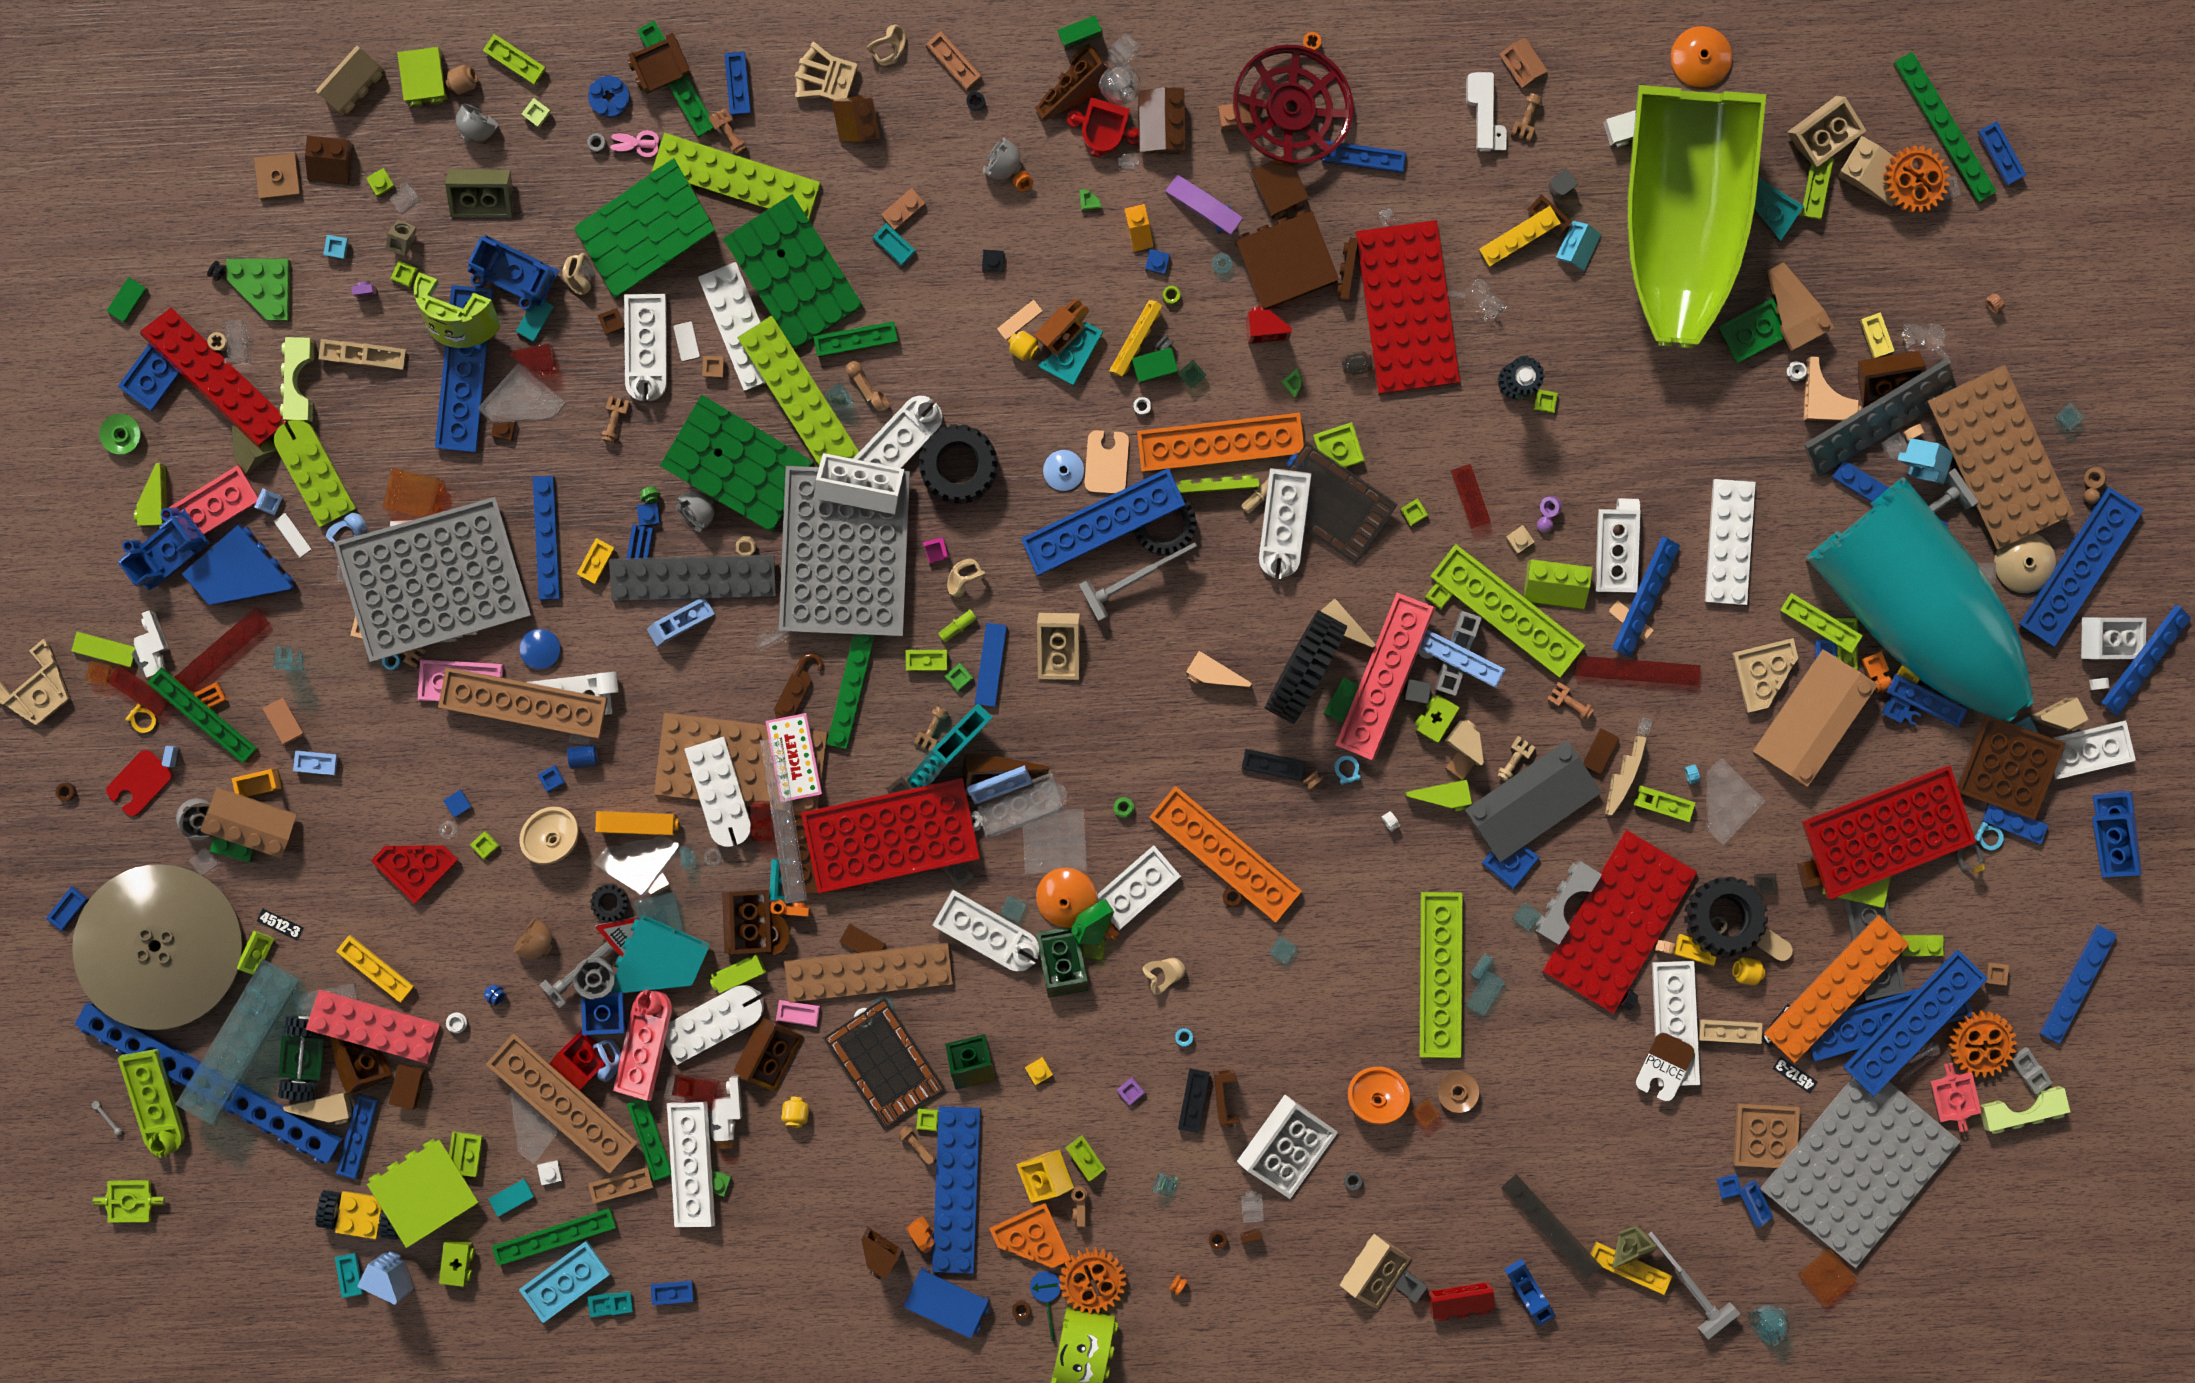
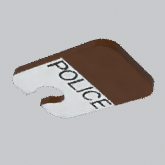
(1668, 1061)

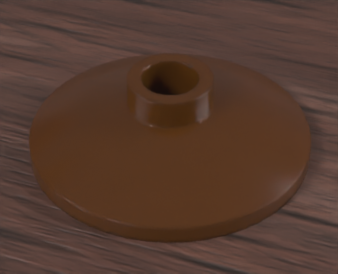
(782, 937)

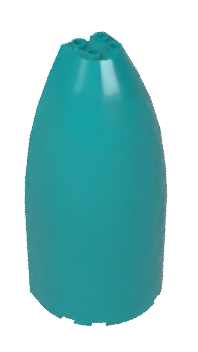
(1928, 603)

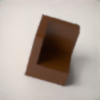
(1809, 874)

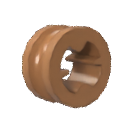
(1313, 779)

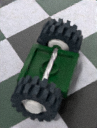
(1521, 378)
(299, 1060)

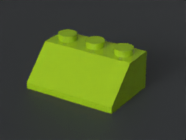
(1557, 584)

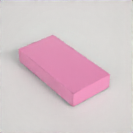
(798, 1013)

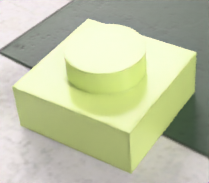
(536, 112)

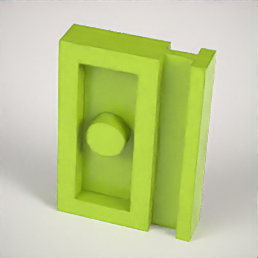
(466, 1152)

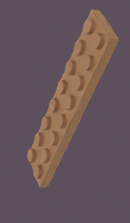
(522, 702)
(868, 972)
(561, 1103)

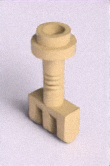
(1506, 773)

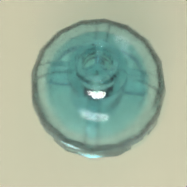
(1770, 1323)

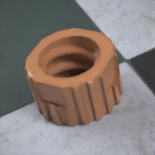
(1995, 303)

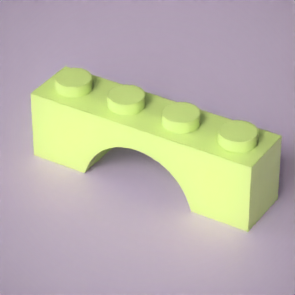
(297, 354)
(2049, 1103)

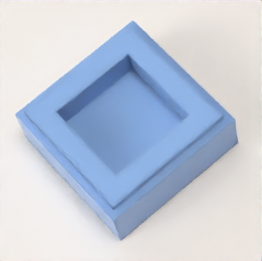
(268, 501)
(170, 756)

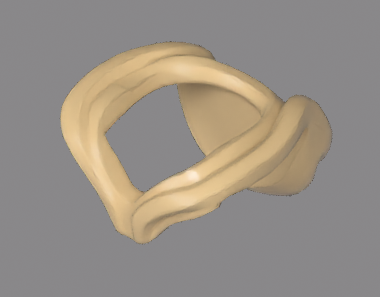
(895, 36)
(575, 282)
(956, 583)
(1173, 971)

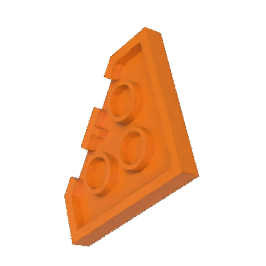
(1032, 1237)

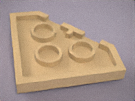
(1763, 671)

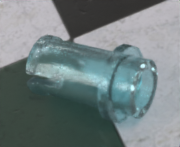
(1482, 966)

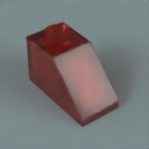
(537, 358)

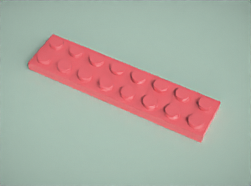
(1385, 676)

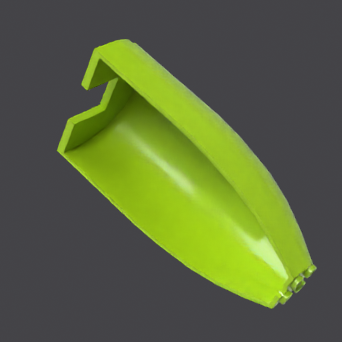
(1690, 203)

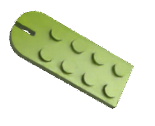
(313, 472)
(152, 1101)

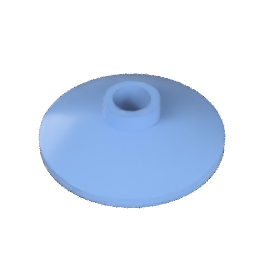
(1065, 481)

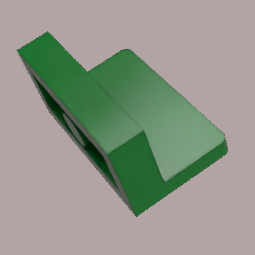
(1080, 32)
(1154, 365)

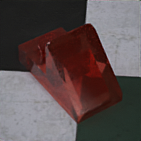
(761, 821)

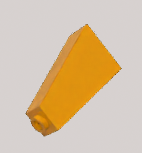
(636, 822)

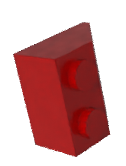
(579, 1061)

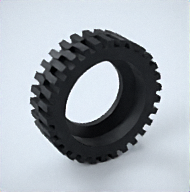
(1306, 667)

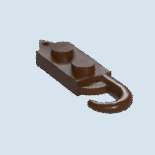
(796, 687)

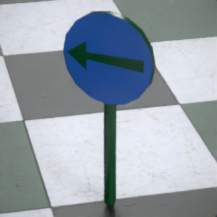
(1046, 1288)

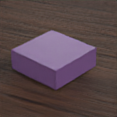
(1130, 1091)

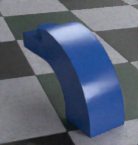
(1529, 1292)

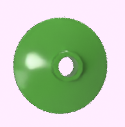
(110, 432)

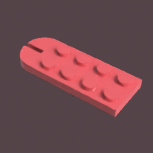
(643, 1044)

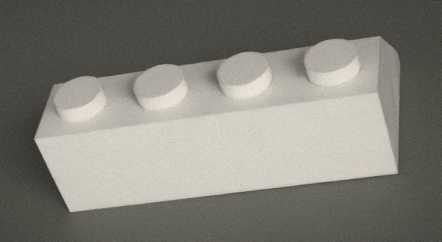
(858, 483)

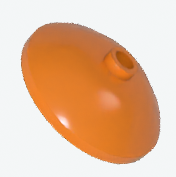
(1699, 70)
(1068, 885)
(1381, 1085)

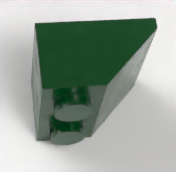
(970, 1062)

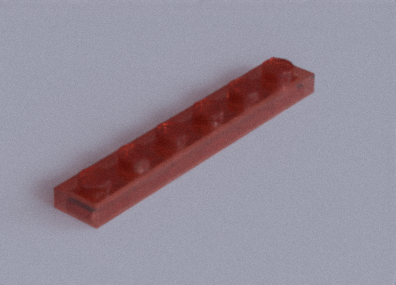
(222, 649)
(1637, 670)

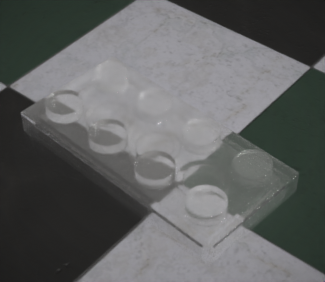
(1021, 806)

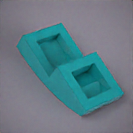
(609, 1303)

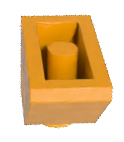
(1139, 227)

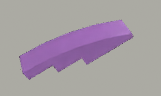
(1204, 205)

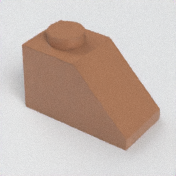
(1227, 117)

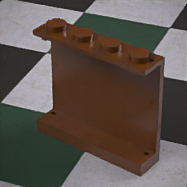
(1287, 259)

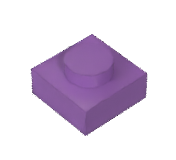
(363, 289)

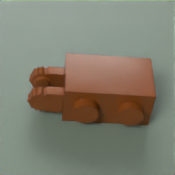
(1062, 327)

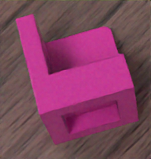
(936, 550)

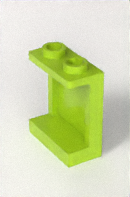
(422, 76)

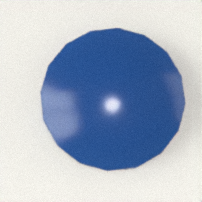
(539, 649)

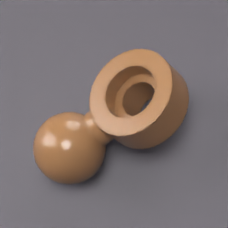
(2092, 494)

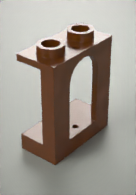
(1219, 1078)

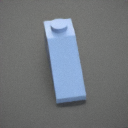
(680, 621)

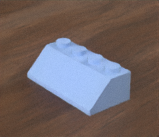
(387, 1278)

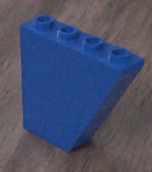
(237, 570)

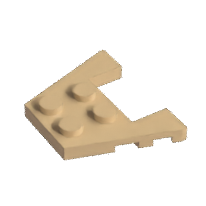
(42, 692)

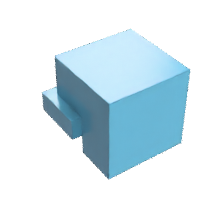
(1927, 460)

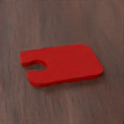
(141, 777)

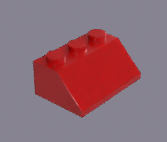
(1265, 326)
(1461, 1301)

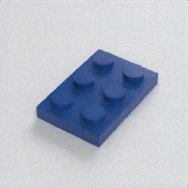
(149, 378)

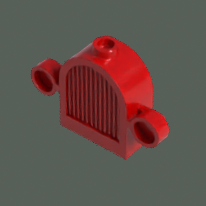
(1103, 127)

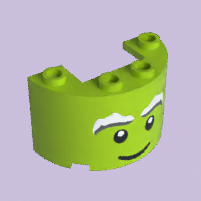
(452, 324)
(1084, 1347)

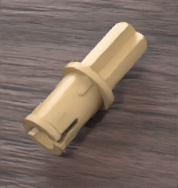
(1256, 498)

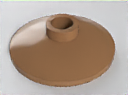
(1468, 1096)

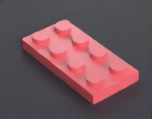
(219, 500)

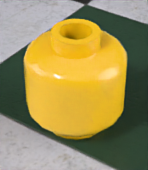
(1023, 346)
(1748, 971)
(795, 1112)

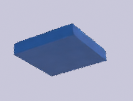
(1512, 868)

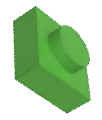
(720, 1182)

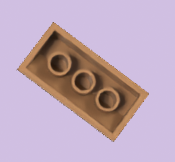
(248, 822)

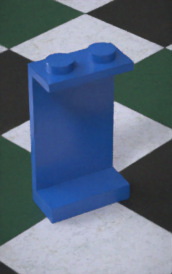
(946, 1303)

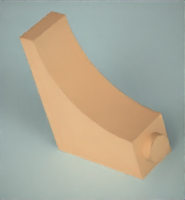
(1821, 400)

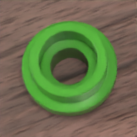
(649, 494)
(1128, 812)

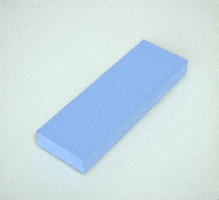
(999, 785)

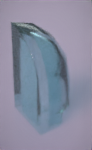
(838, 395)

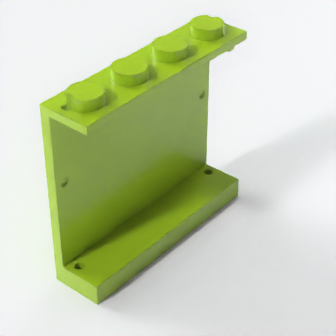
(421, 1192)

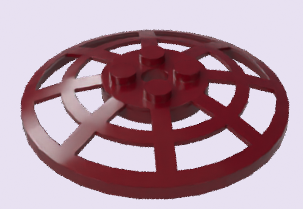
(1297, 95)

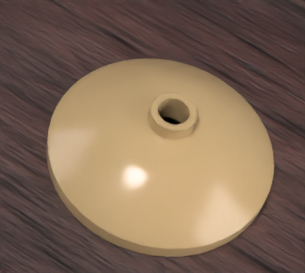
(2012, 566)
(543, 829)

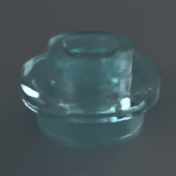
(1221, 256)

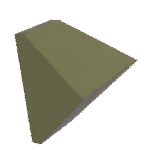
(247, 453)
(1632, 1246)

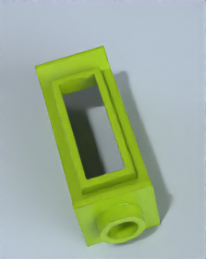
(737, 973)

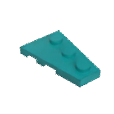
(1776, 208)
(1074, 357)

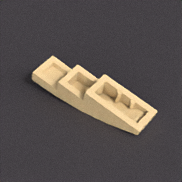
(361, 354)
(1621, 783)

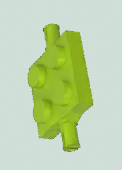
(128, 1201)

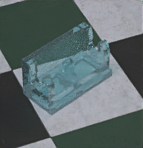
(285, 659)

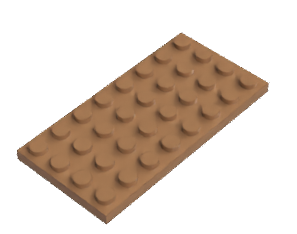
(2000, 457)
(744, 744)

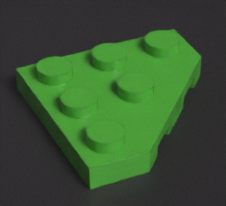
(263, 284)

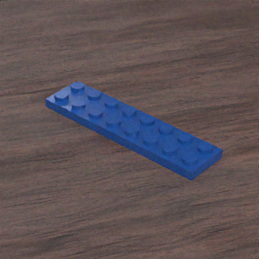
(462, 386)
(1103, 522)
(2080, 567)
(1862, 1022)
(1915, 1022)
(956, 1189)

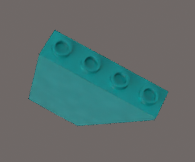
(949, 747)
(658, 958)

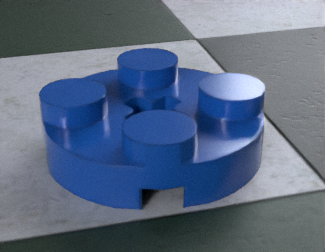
(613, 85)

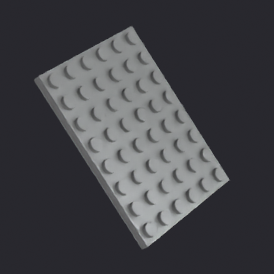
(841, 562)
(432, 579)
(1859, 1167)

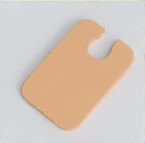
(1105, 467)

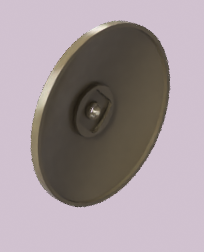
(196, 955)

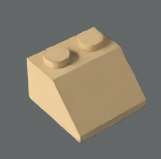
(2064, 714)
(1466, 741)

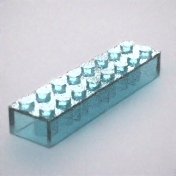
(239, 1043)

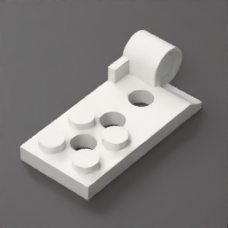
(1628, 515)
(601, 684)

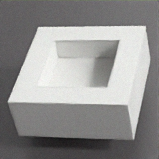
(549, 1172)

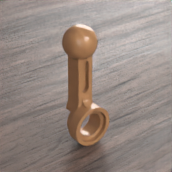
(877, 398)

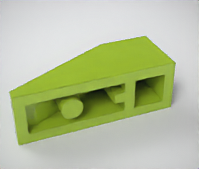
(152, 499)
(1449, 795)

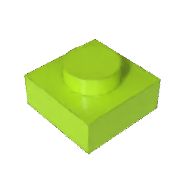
(380, 182)

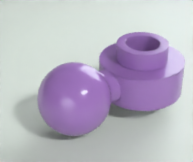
(1545, 523)

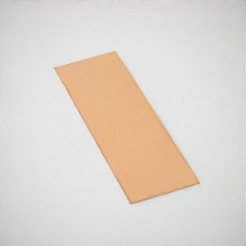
(1019, 319)
(1620, 613)

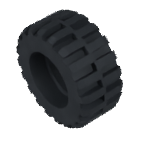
(953, 436)
(1750, 907)

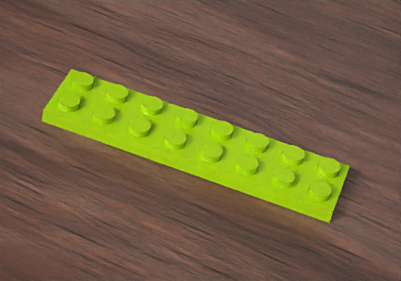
(736, 175)
(796, 391)
(1507, 611)
(1440, 974)

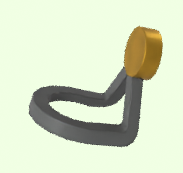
(1976, 868)

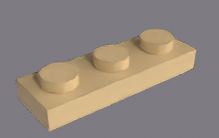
(1730, 1031)

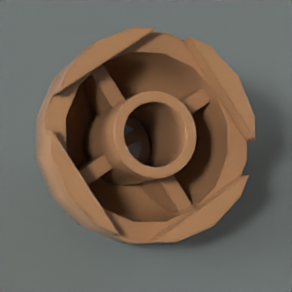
(534, 941)

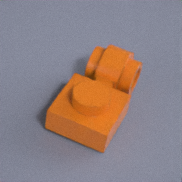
(1875, 667)
(797, 909)

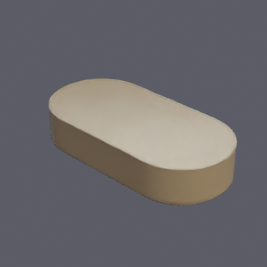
(1775, 946)

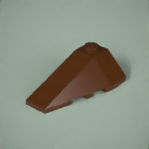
(1075, 85)
(984, 766)
(358, 1065)

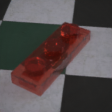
(1470, 496)
(138, 690)

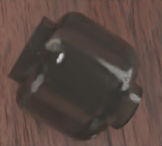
(1357, 364)

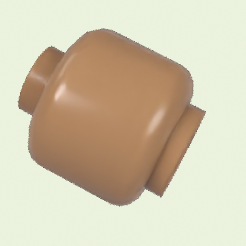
(461, 79)

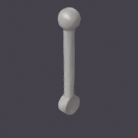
(97, 1105)

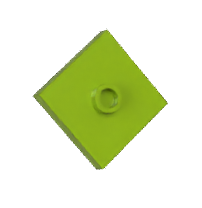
(1340, 445)

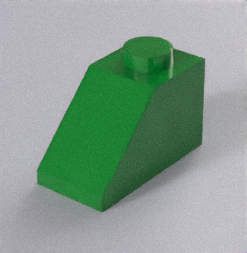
(1093, 923)

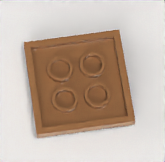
(1765, 1134)

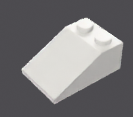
(2112, 637)

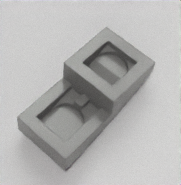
(2031, 1071)

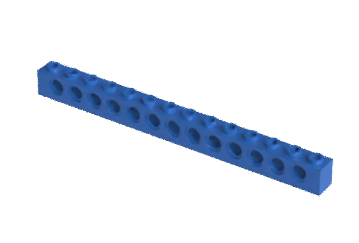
(329, 1141)

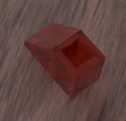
(695, 1087)

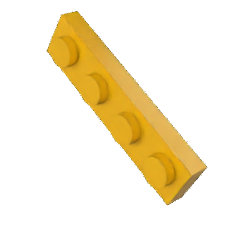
(1519, 236)
(1139, 332)
(375, 968)
(1635, 1271)

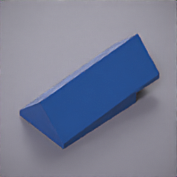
(2116, 834)

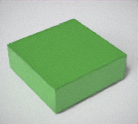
(959, 677)

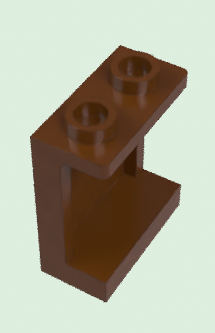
(659, 64)
(1280, 187)

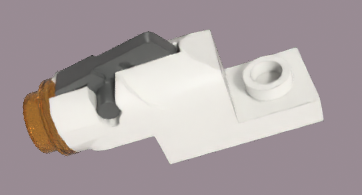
(150, 646)
(723, 1112)

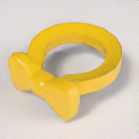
(138, 708)

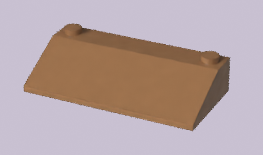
(1815, 718)

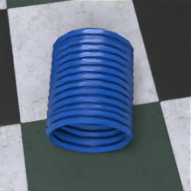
(582, 756)

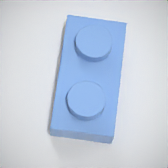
(315, 762)

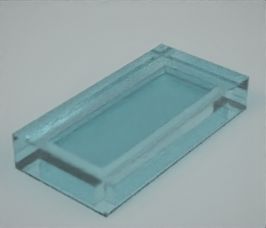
(1485, 993)

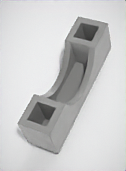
(1462, 635)
(1553, 923)

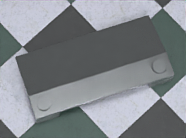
(1533, 801)

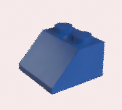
(604, 1014)

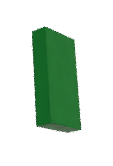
(126, 299)

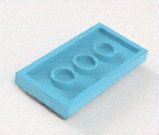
(564, 1281)

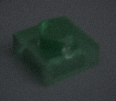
(1191, 374)

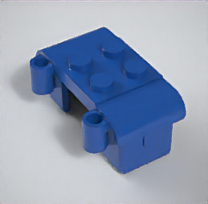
(511, 271)
(164, 551)

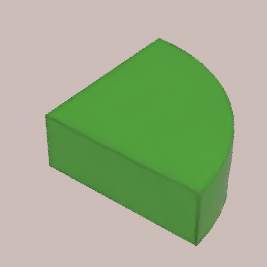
(1089, 200)
(1293, 382)

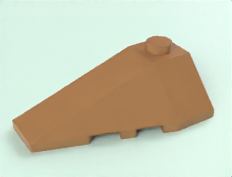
(1799, 311)

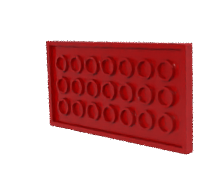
(1407, 307)
(1888, 832)
(890, 835)
(1619, 921)

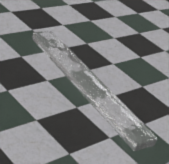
(783, 820)

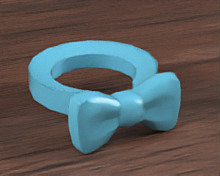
(1355, 777)
(1978, 837)

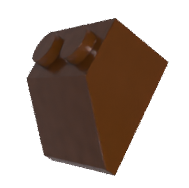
(856, 118)
(328, 159)

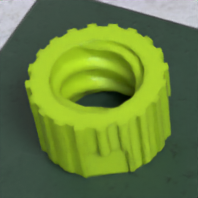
(1165, 294)

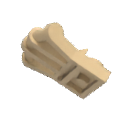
(837, 80)

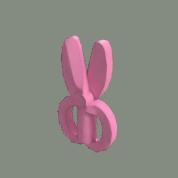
(630, 143)

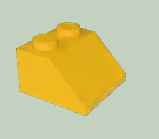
(1045, 1176)

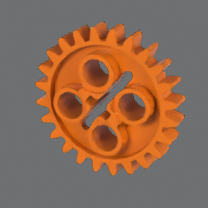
(1906, 193)
(1983, 1026)
(1108, 1273)

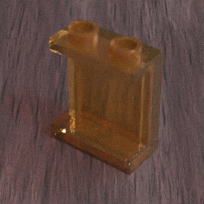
(413, 493)

